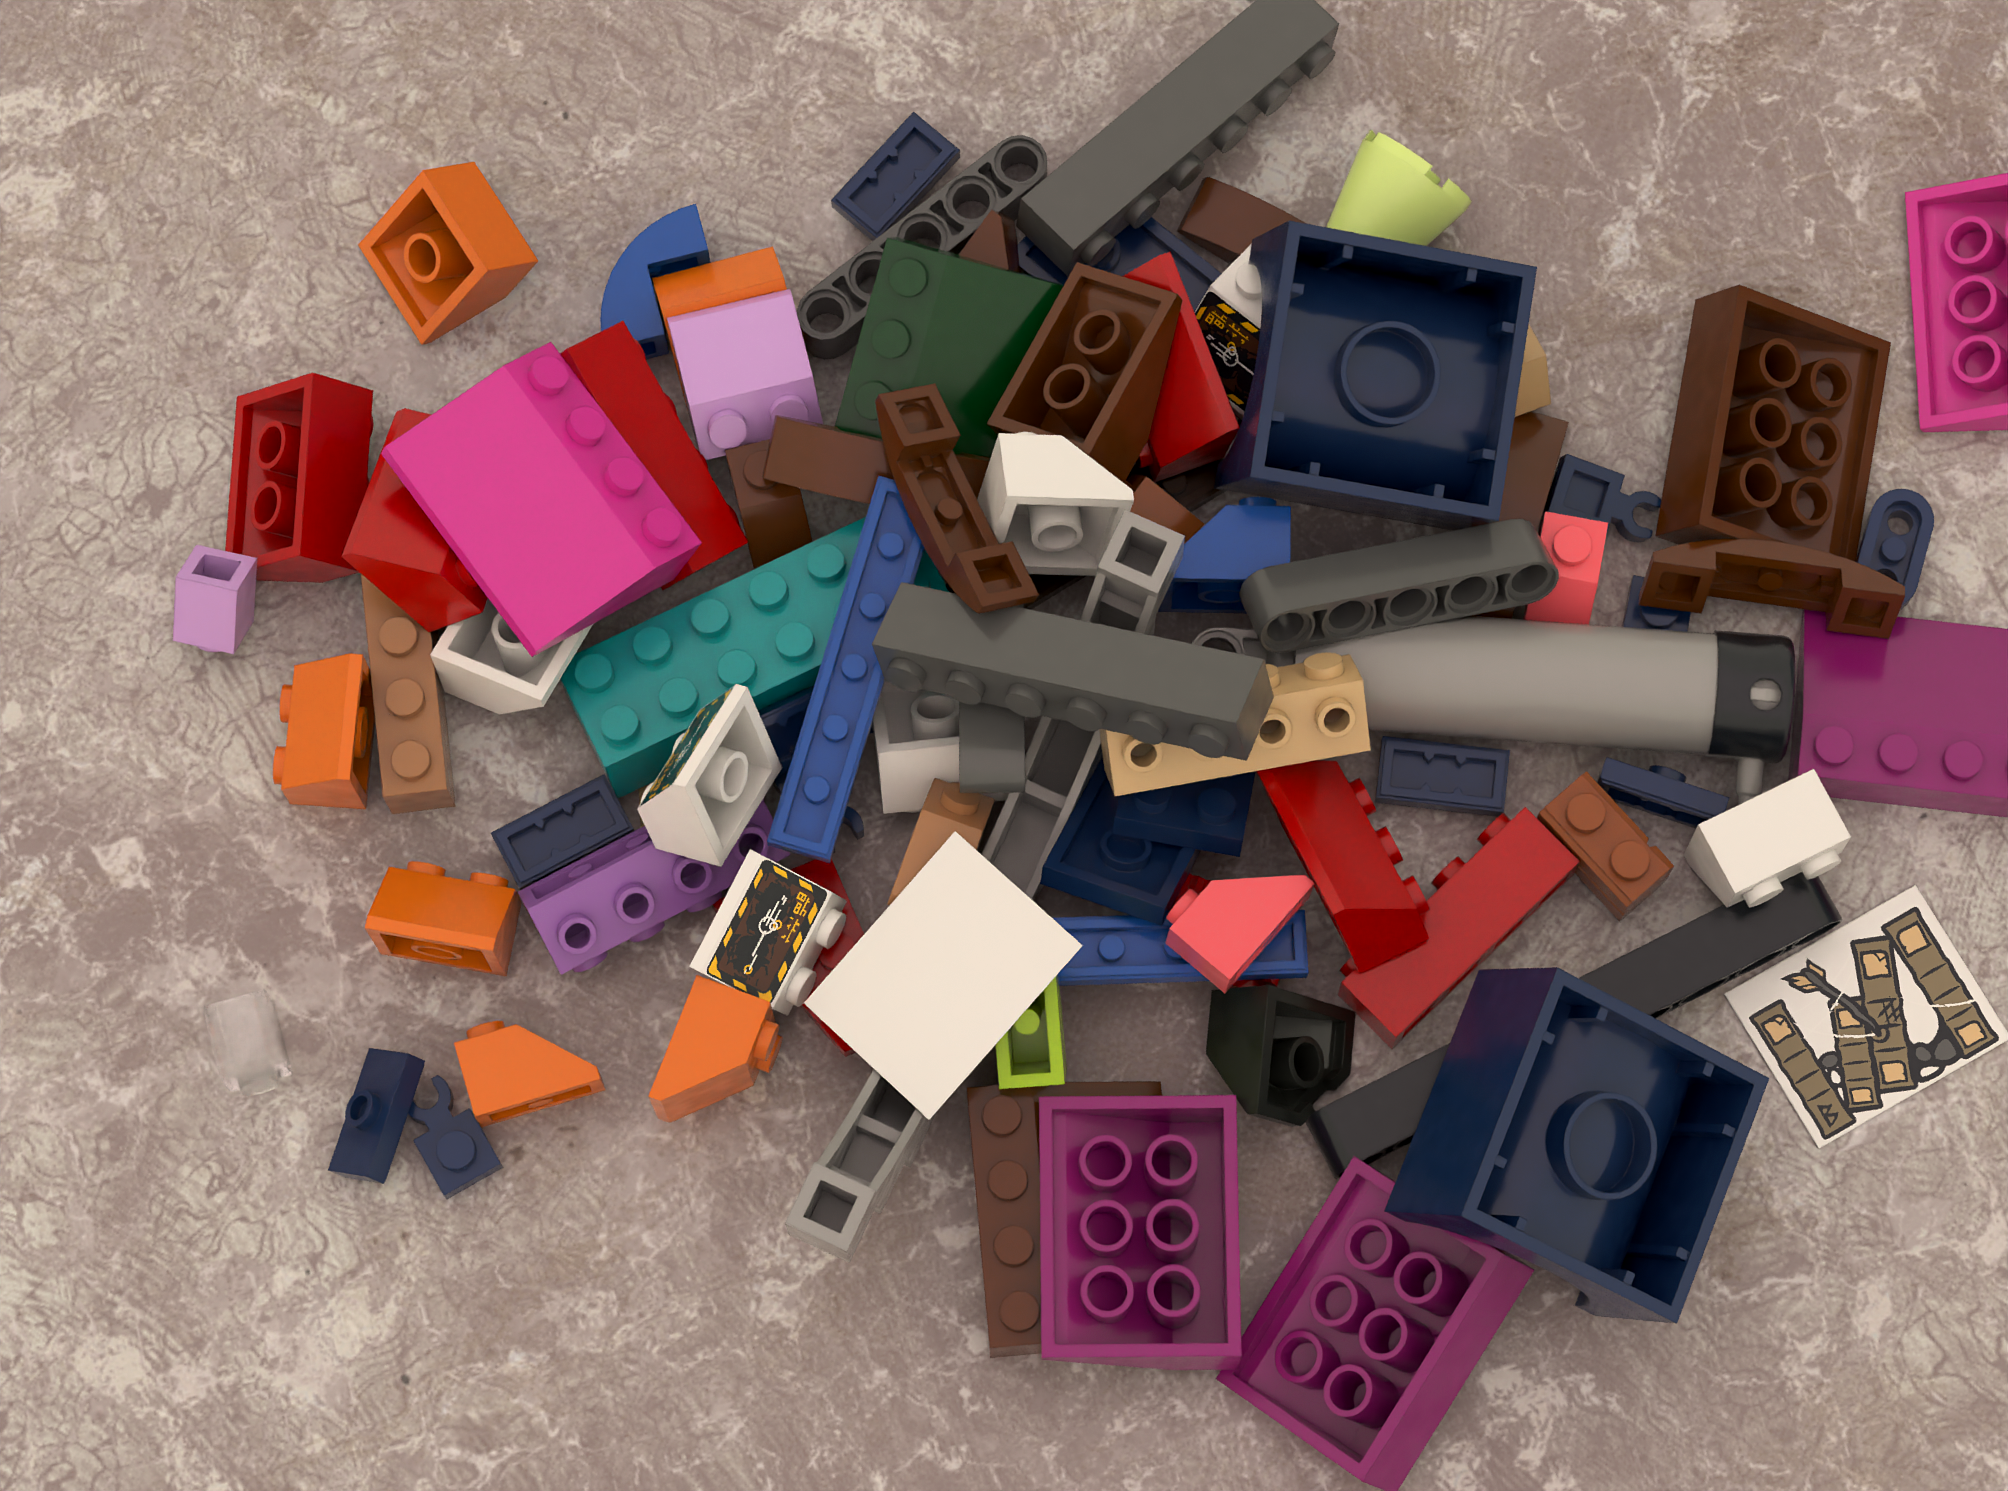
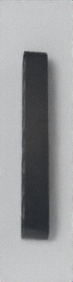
(1650, 978)

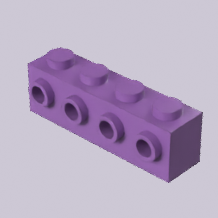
(630, 893)

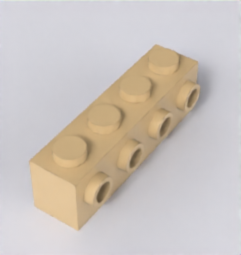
(1312, 717)

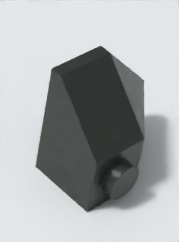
(1279, 1049)

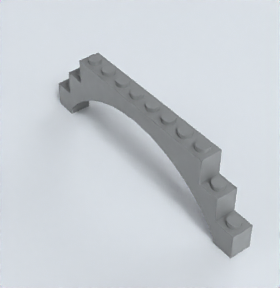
(882, 1125)

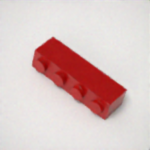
(628, 393)
(1467, 921)

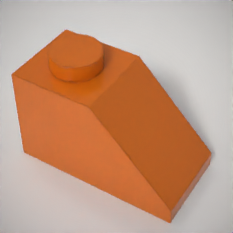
(519, 1072)

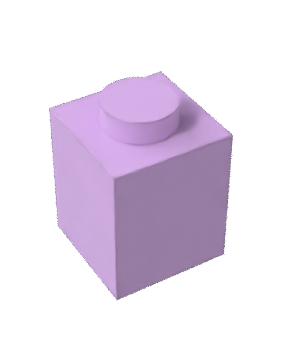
(214, 599)

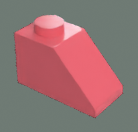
(1577, 553)
(1233, 922)

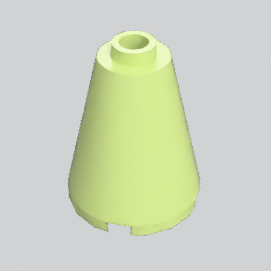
(1395, 195)

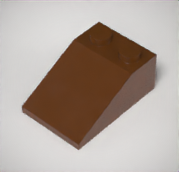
(1095, 368)

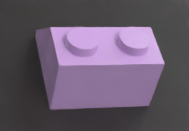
(742, 369)

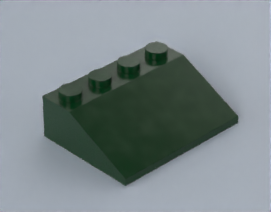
(944, 325)

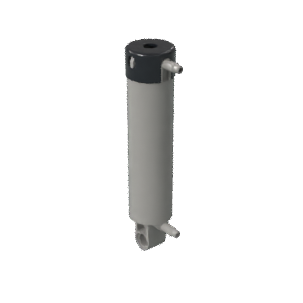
(1573, 685)

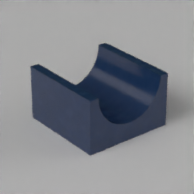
(1382, 377)
(1580, 1140)

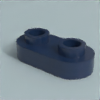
(1895, 554)

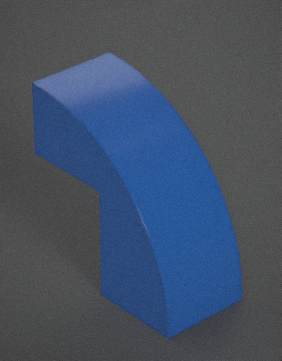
(661, 249)

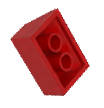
(1193, 411)
(299, 476)
(404, 551)
(1348, 859)

